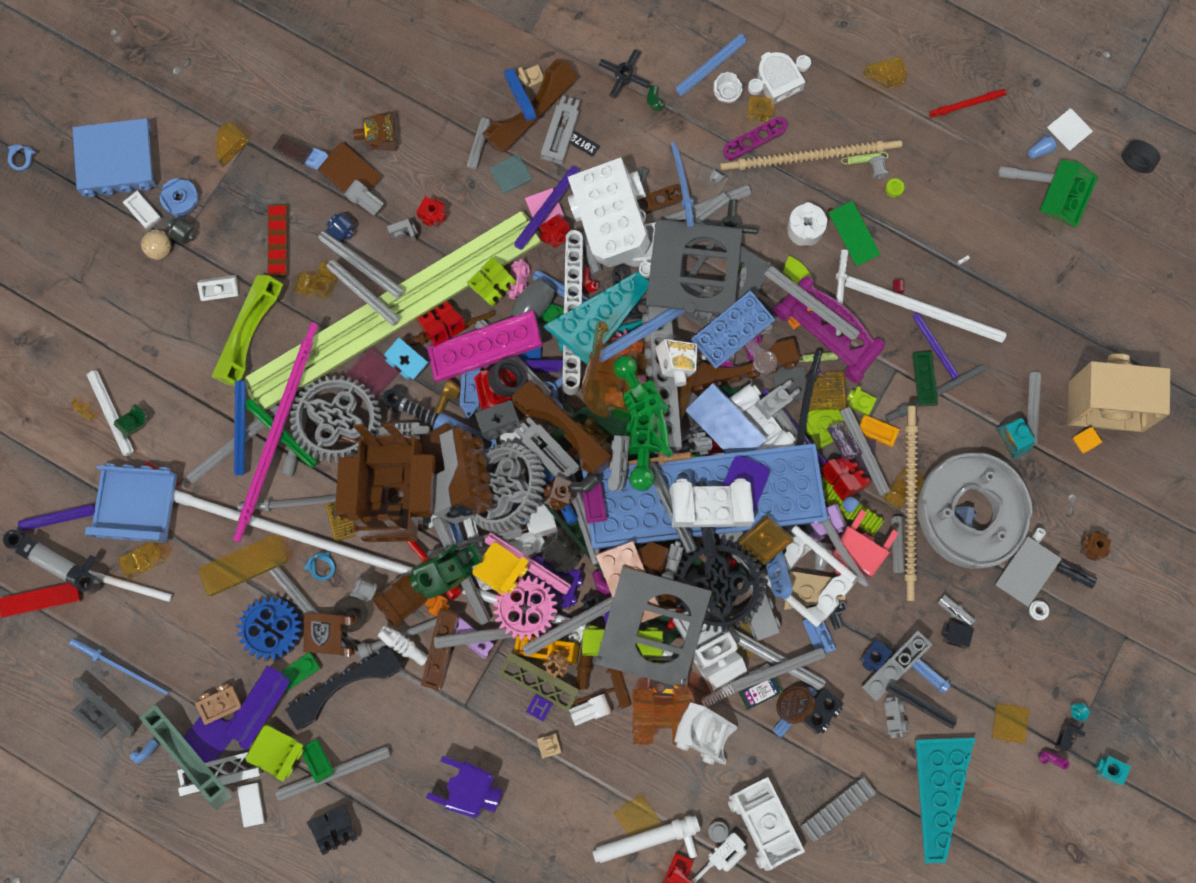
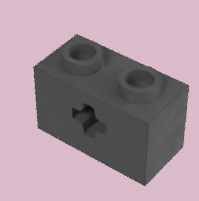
(489, 417)

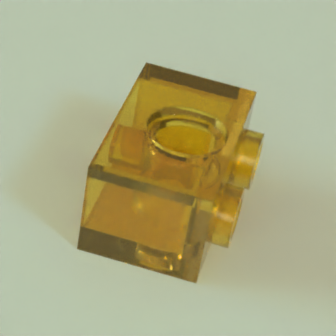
(141, 560)

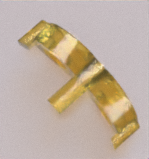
(81, 410)

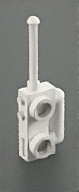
(718, 857)

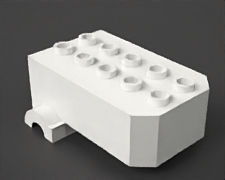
(610, 212)

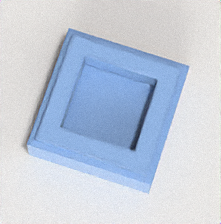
(316, 158)

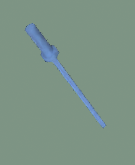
(687, 202)
(97, 654)

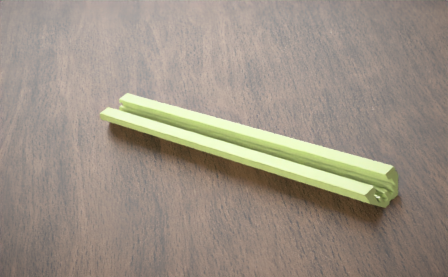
(367, 327)

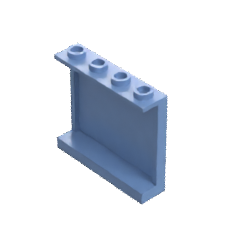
(113, 157)
(133, 503)

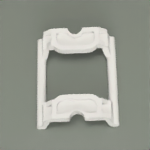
(829, 597)

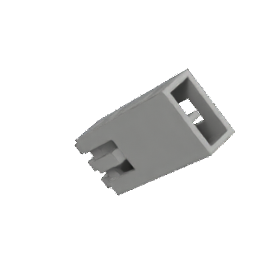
(557, 138)
(552, 456)

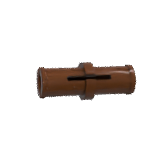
(583, 672)

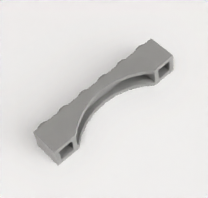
(763, 622)

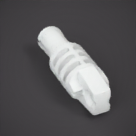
(409, 429)
(402, 644)

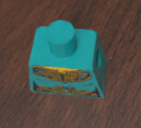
(1016, 437)

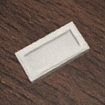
(142, 210)
(251, 805)

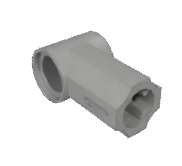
(360, 195)

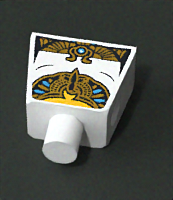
(677, 359)

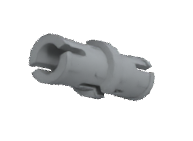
(956, 611)

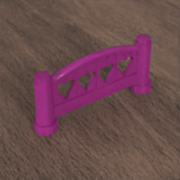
(858, 359)

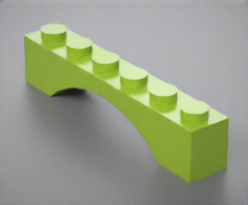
(233, 357)

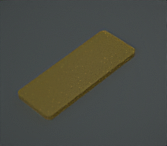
(243, 565)

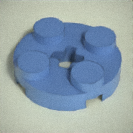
(176, 207)

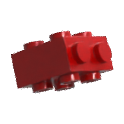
(486, 395)

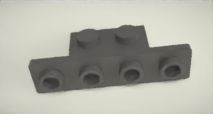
(97, 714)

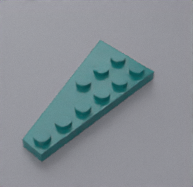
(612, 306)
(941, 782)

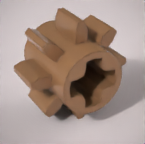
(556, 664)

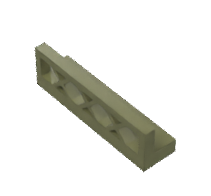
(541, 674)

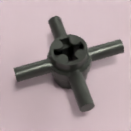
(731, 220)

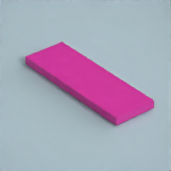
(485, 346)

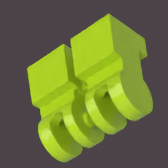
(485, 284)

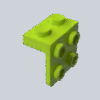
(274, 752)

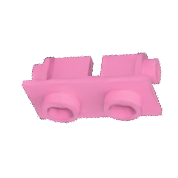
(519, 272)

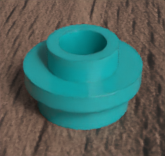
(1080, 711)

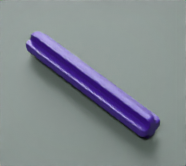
(56, 517)

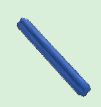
(239, 428)

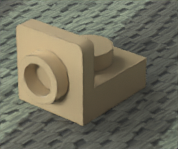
(530, 77)

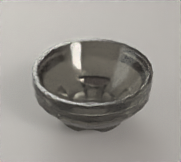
(352, 603)

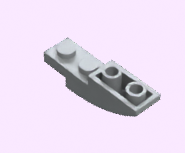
(897, 665)

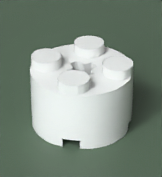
(810, 215)

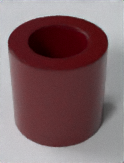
(898, 286)

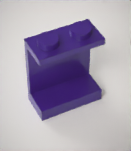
(572, 577)

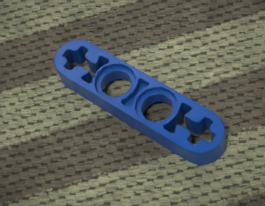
(519, 94)

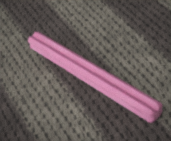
(533, 567)

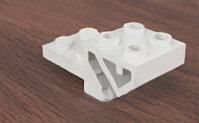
(714, 654)

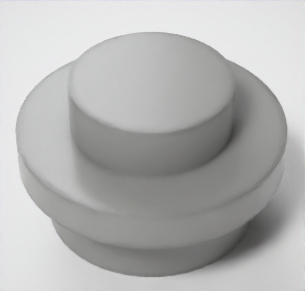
(718, 832)

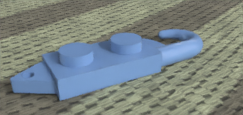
(468, 396)

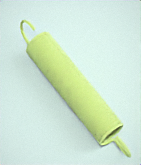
(862, 158)
(825, 356)

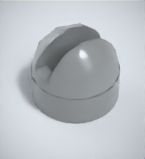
(717, 175)

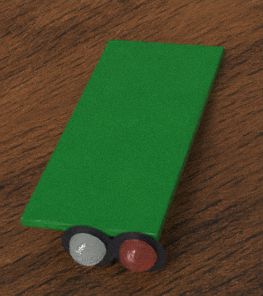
(853, 232)

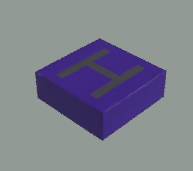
(539, 707)

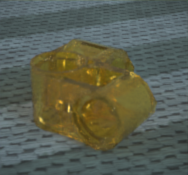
(309, 284)
(897, 491)

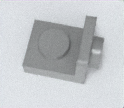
(401, 228)

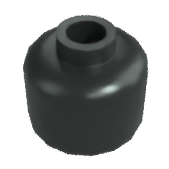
(180, 230)

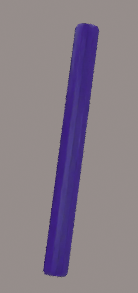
(545, 209)

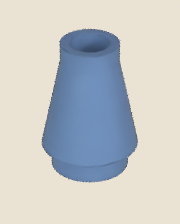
(1042, 147)

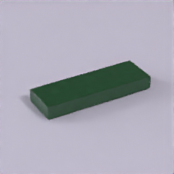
(924, 379)

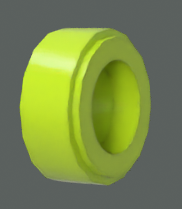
(894, 188)

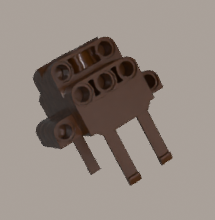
(375, 475)

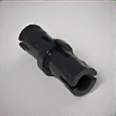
(1076, 574)

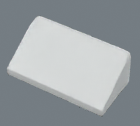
(218, 288)

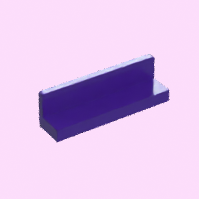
(257, 706)

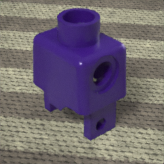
(469, 790)

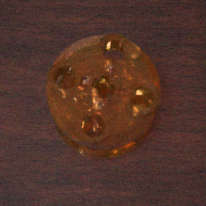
(652, 716)

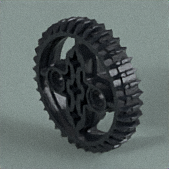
(721, 594)

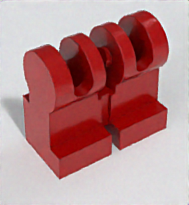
(448, 322)
(840, 473)

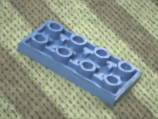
(733, 329)
(725, 422)

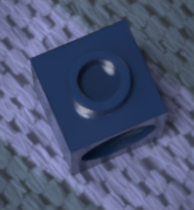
(883, 653)

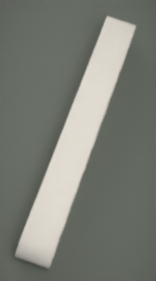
(571, 302)

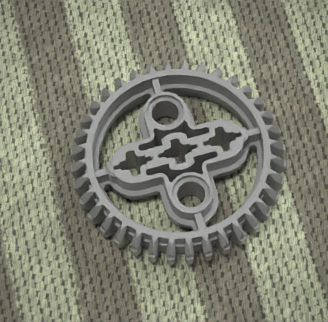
(330, 411)
(507, 492)

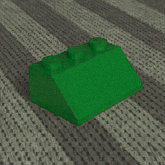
(1069, 193)

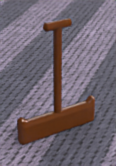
(619, 688)

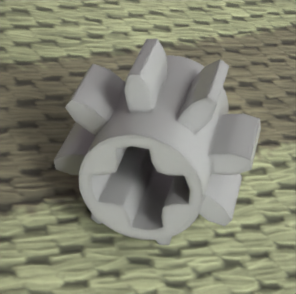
(700, 444)

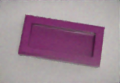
(594, 505)

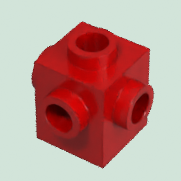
(431, 212)
(554, 231)

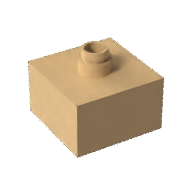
(1118, 395)

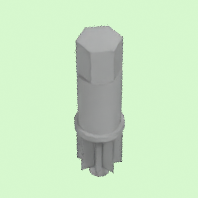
(594, 265)
(674, 558)

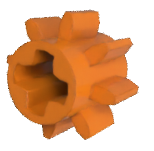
(435, 604)

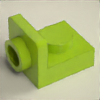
(861, 401)

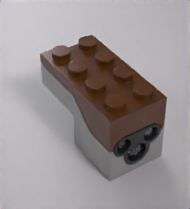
(464, 484)

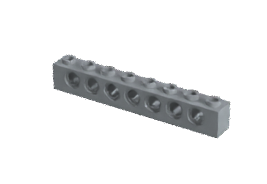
(654, 372)

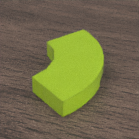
(795, 270)

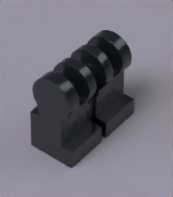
(322, 826)

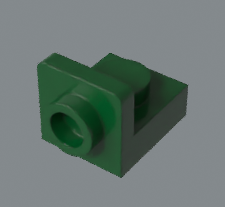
(132, 421)

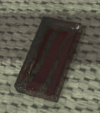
(292, 149)

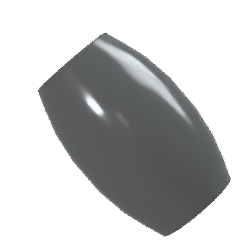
(534, 297)

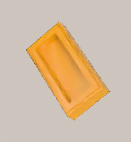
(878, 431)

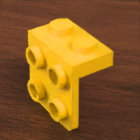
(500, 569)

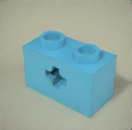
(395, 353)

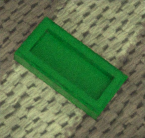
(317, 761)

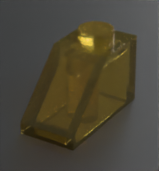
(887, 72)
(228, 143)

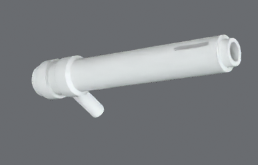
(677, 830)

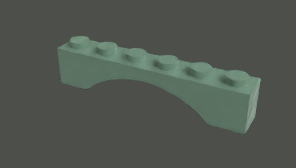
(186, 757)

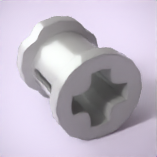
(879, 167)

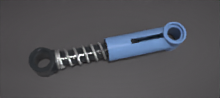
(435, 420)

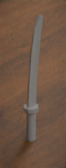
(267, 505)
(843, 552)

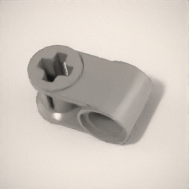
(363, 589)

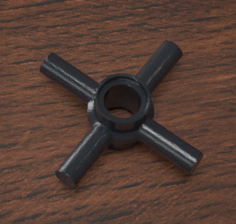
(624, 67)

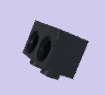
(824, 714)

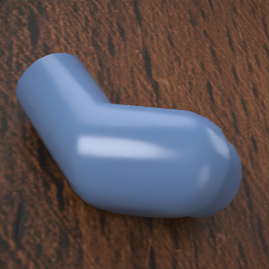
(139, 757)

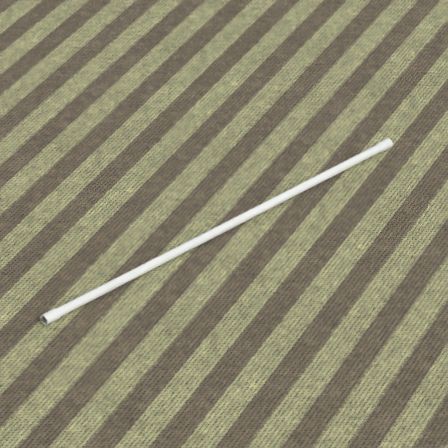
(189, 500)

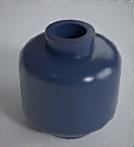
(340, 226)

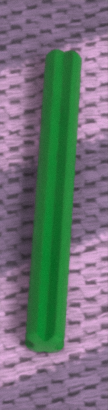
(285, 437)

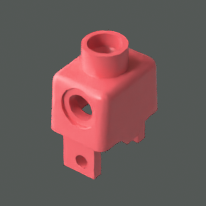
(863, 549)

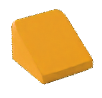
(1087, 440)

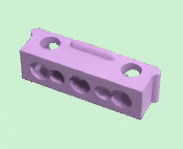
(480, 648)

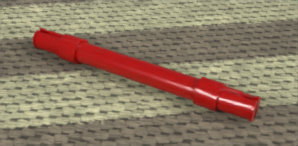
(943, 110)

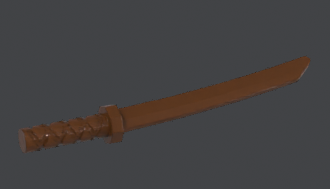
(422, 337)

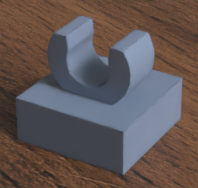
(965, 515)

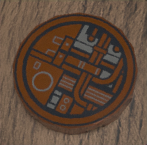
(795, 704)

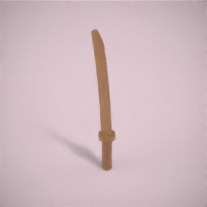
(662, 459)

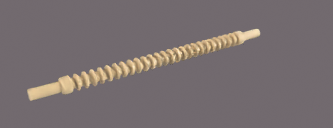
(879, 146)
(911, 577)

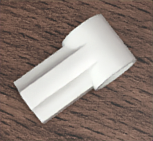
(594, 708)

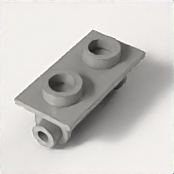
(898, 725)

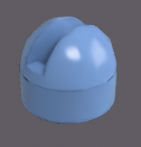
(850, 504)

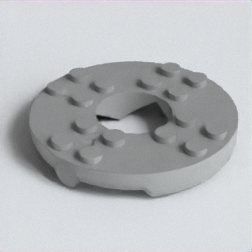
(956, 540)

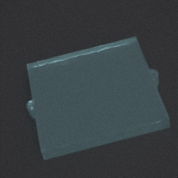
(510, 174)

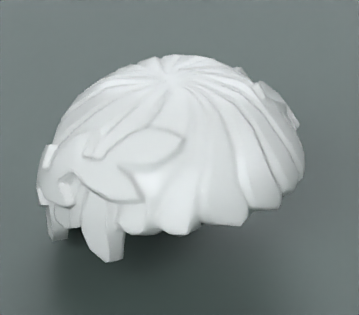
(727, 87)

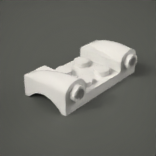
(776, 437)
(712, 505)
(704, 732)
(767, 824)

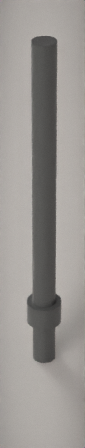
(903, 409)

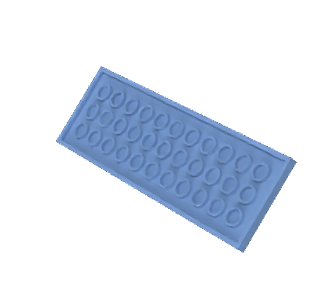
(789, 497)

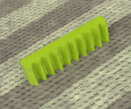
(870, 522)

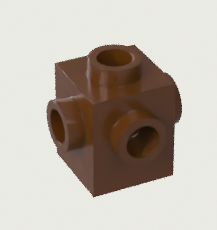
(558, 493)
(1090, 548)

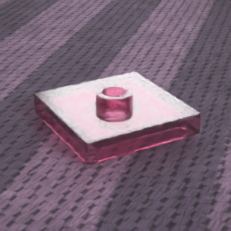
(372, 372)

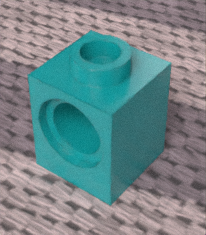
(1121, 770)

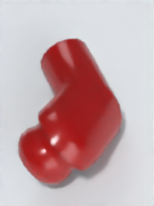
(587, 283)

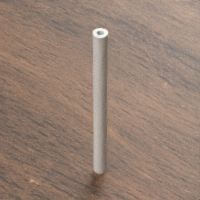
(133, 587)

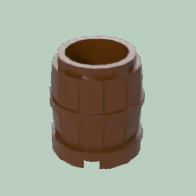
(398, 600)

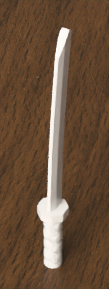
(841, 276)

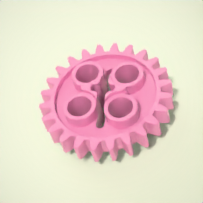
(543, 609)

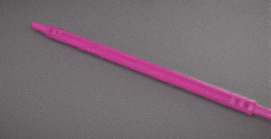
(275, 432)

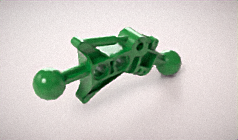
(643, 406)

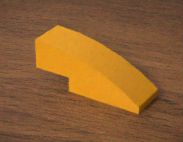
(565, 648)

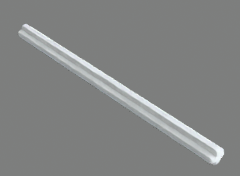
(925, 309)

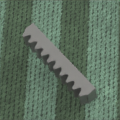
(838, 809)

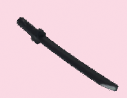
(811, 378)

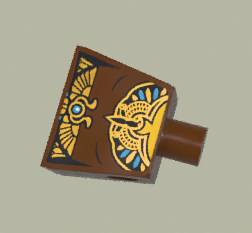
(378, 132)

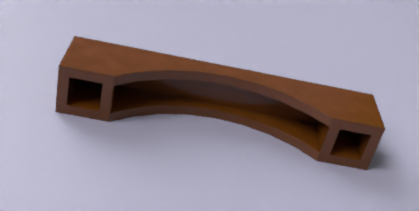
(555, 81)
(707, 375)
(534, 403)

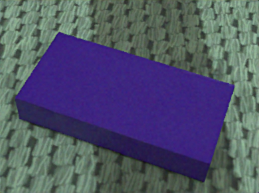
(545, 365)

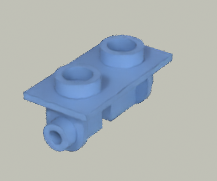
(819, 636)

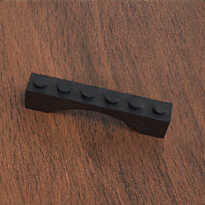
(308, 709)

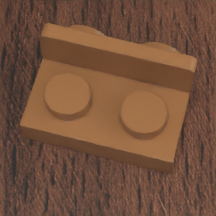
(218, 703)

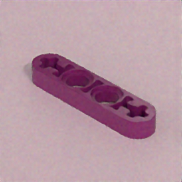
(754, 138)

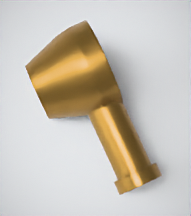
(450, 391)

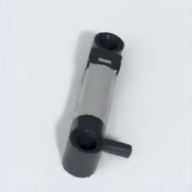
(53, 562)

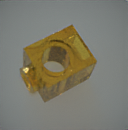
(759, 102)

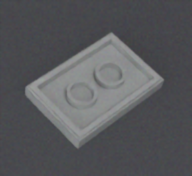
(1027, 571)

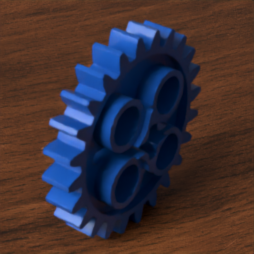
(259, 643)

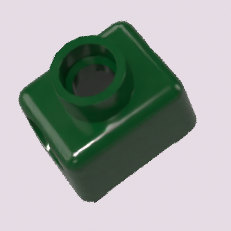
(436, 578)

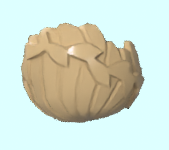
(156, 244)

